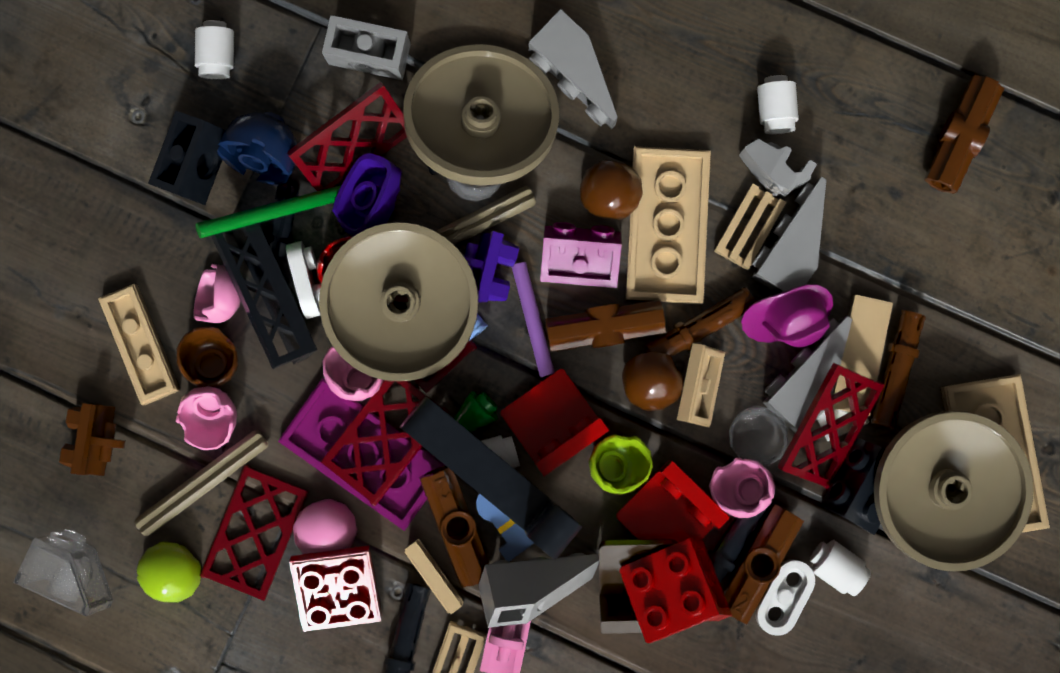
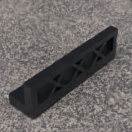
(274, 291)

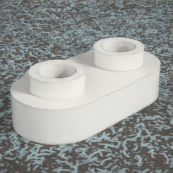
(301, 264)
(788, 598)

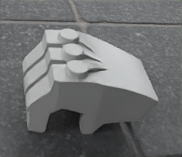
(770, 169)

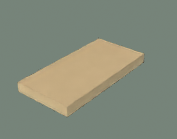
(669, 226)
(1004, 403)

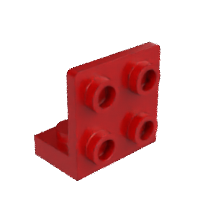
(553, 421)
(671, 508)
(674, 590)

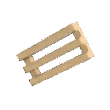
(765, 199)
(701, 385)
(434, 576)
(466, 633)

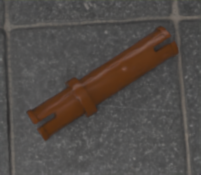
(703, 324)
(898, 369)

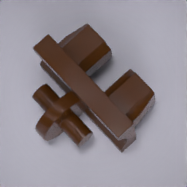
(93, 440)

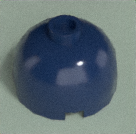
(260, 145)

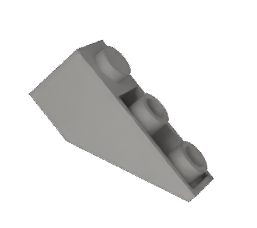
(569, 55)
(796, 250)
(796, 391)
(524, 589)

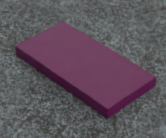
(323, 422)

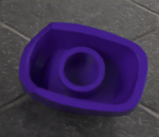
(367, 194)

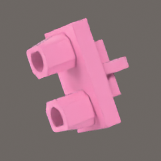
(505, 648)

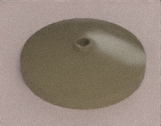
(481, 114)
(361, 296)
(985, 498)

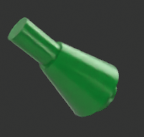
(476, 411)

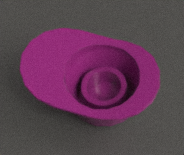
(791, 317)

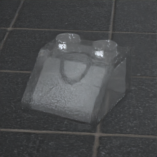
(66, 572)

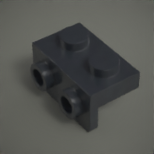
(853, 487)

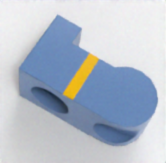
(514, 535)

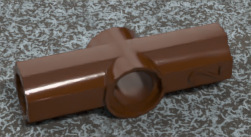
(964, 134)
(605, 326)
(446, 503)
(772, 539)

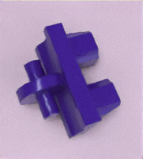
(490, 252)

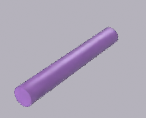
(533, 319)

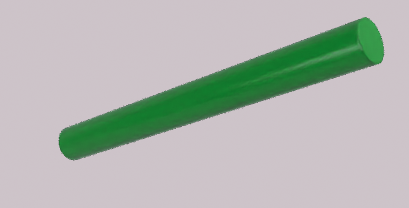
(266, 212)

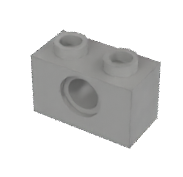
(366, 47)

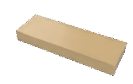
(139, 344)
(864, 344)

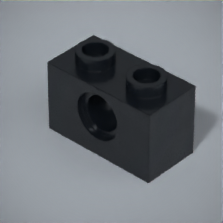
(188, 158)

